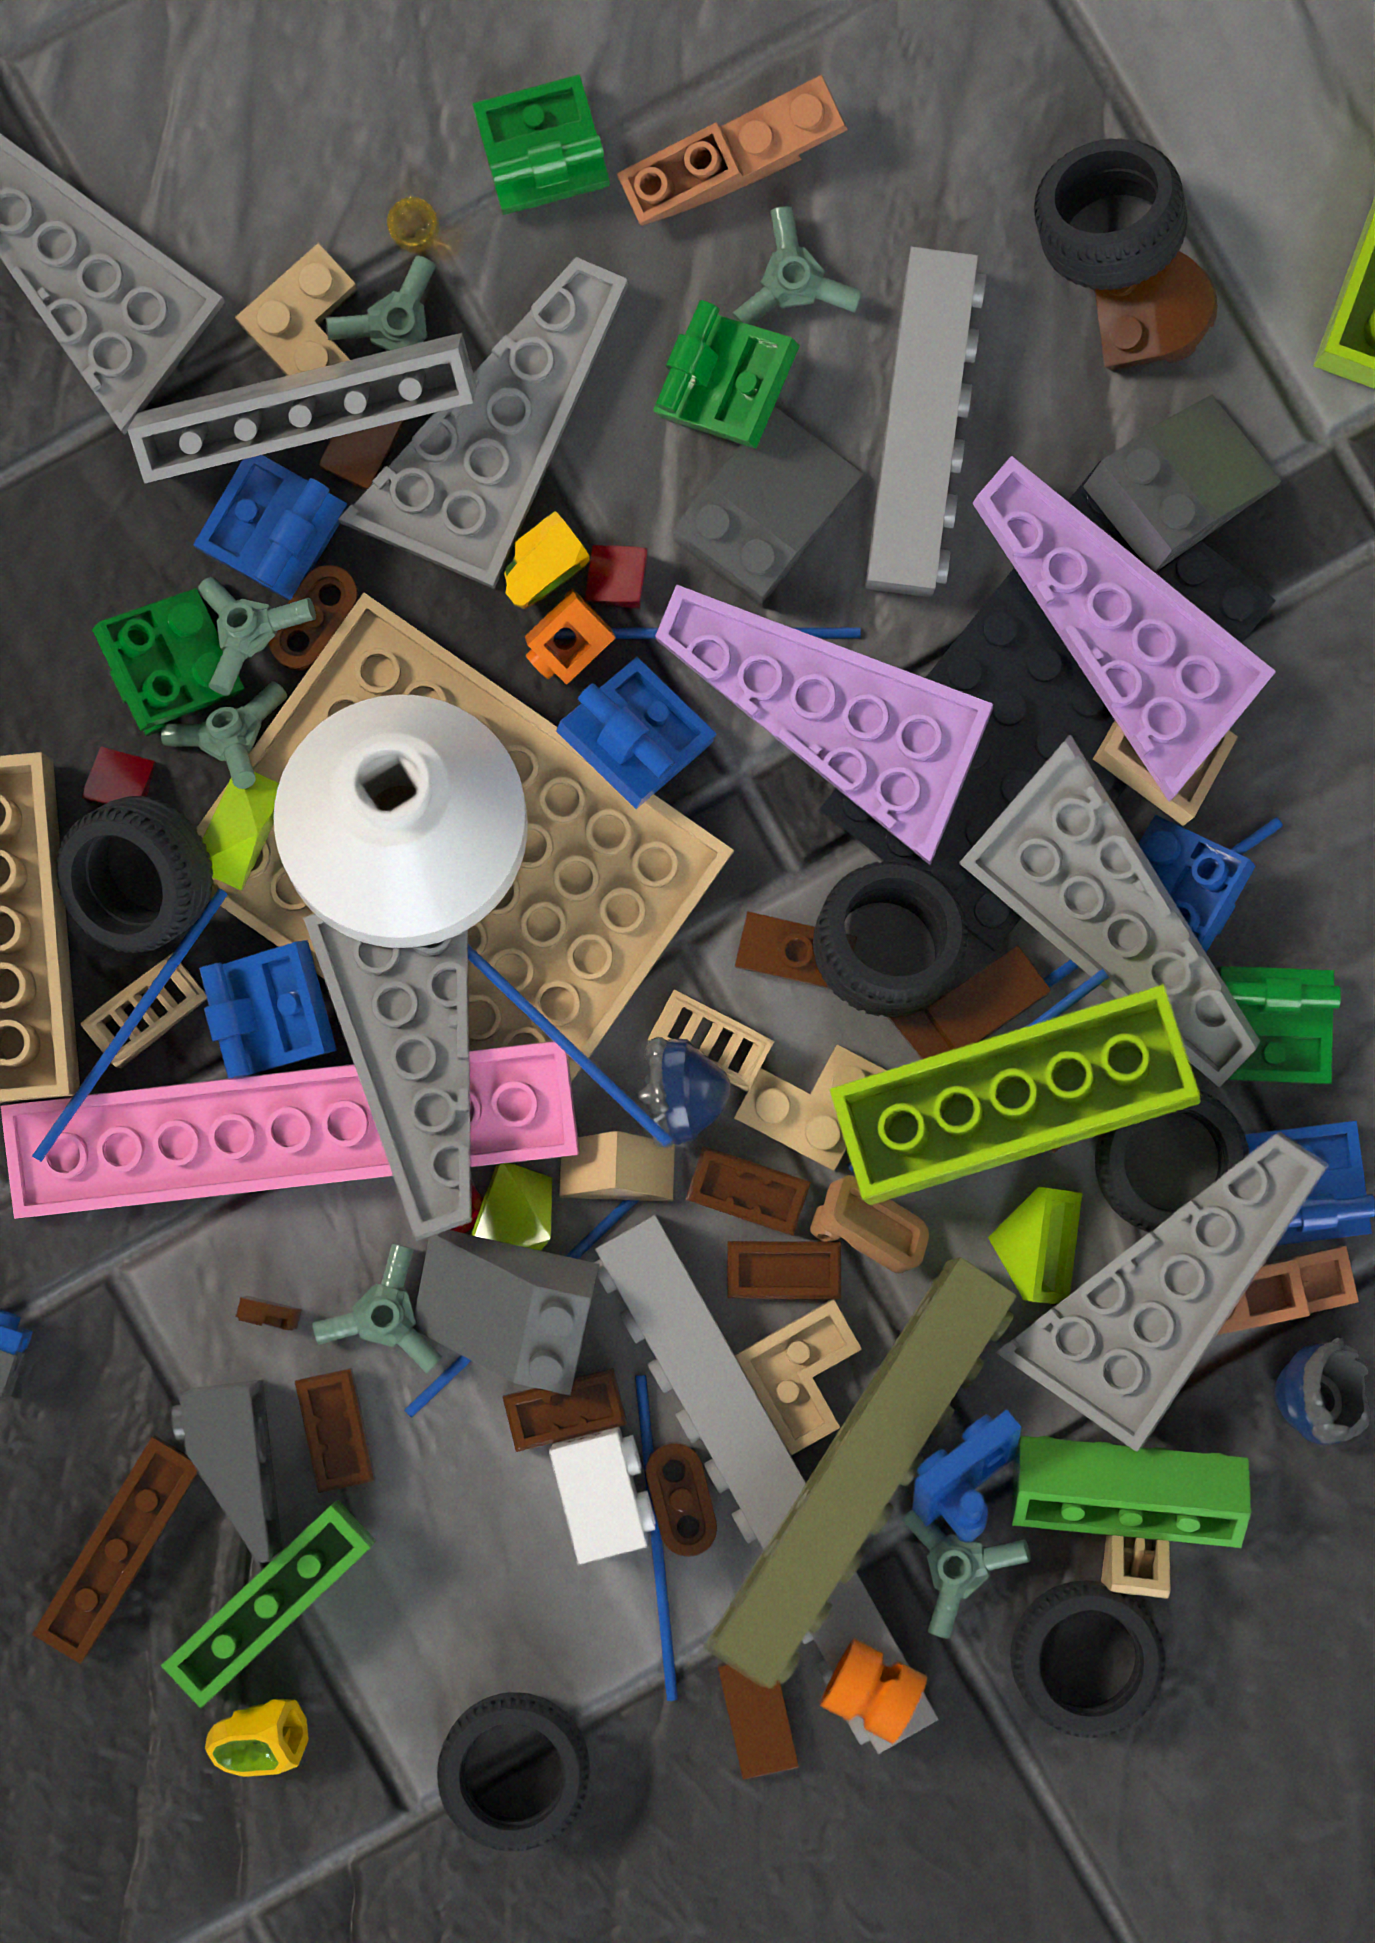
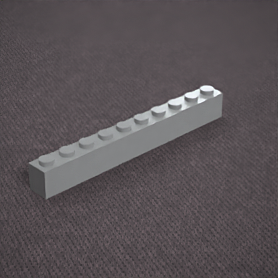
(734, 1428)

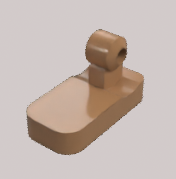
(879, 1230)

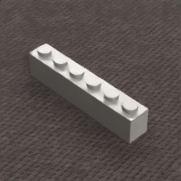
(303, 408)
(922, 422)

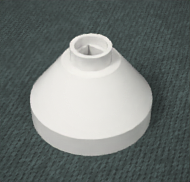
(428, 863)

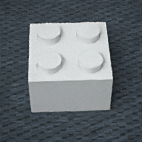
(601, 1495)

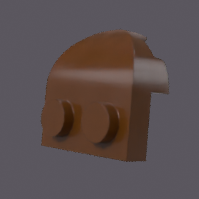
(1158, 316)

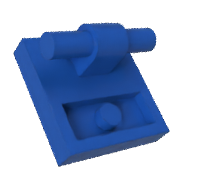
(271, 525)
(635, 732)
(1197, 874)
(267, 1010)
(1339, 1200)
(950, 1479)

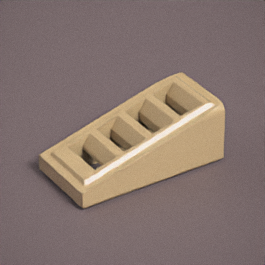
(114, 1008)
(755, 1057)

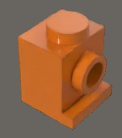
(590, 639)

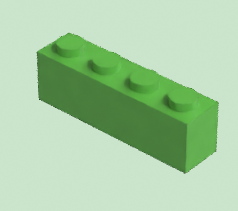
(1131, 1492)
(269, 1603)

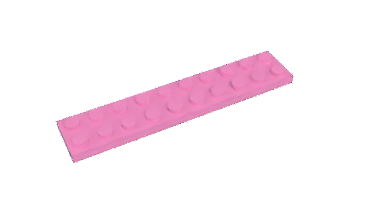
(266, 1133)

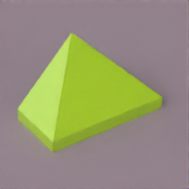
(240, 830)
(516, 1207)
(1040, 1244)

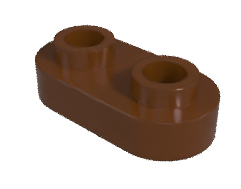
(327, 617)
(681, 1498)

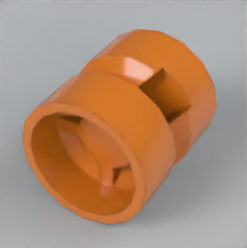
(873, 1691)

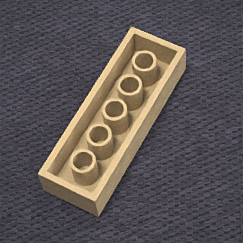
(35, 971)

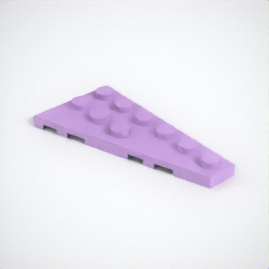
(1144, 647)
(861, 724)

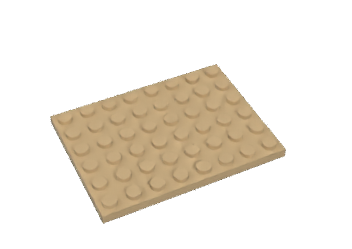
(596, 877)

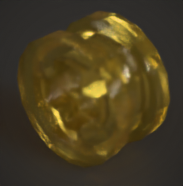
(423, 237)

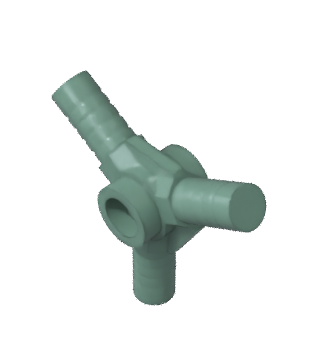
(793, 277)
(395, 319)
(246, 628)
(229, 733)
(384, 1315)
(959, 1567)

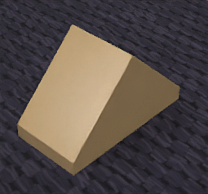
(618, 1168)
(1136, 1566)

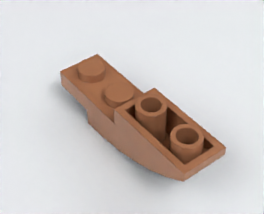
(732, 154)
(1295, 1288)

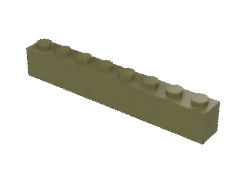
(860, 1474)

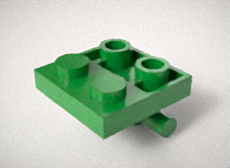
(541, 144)
(725, 376)
(163, 659)
(1290, 1017)

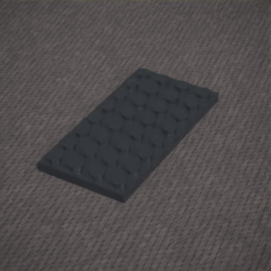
(1038, 701)

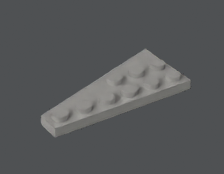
(98, 286)
(477, 466)
(1090, 890)
(411, 1051)
(1150, 1315)

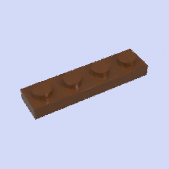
(117, 1550)

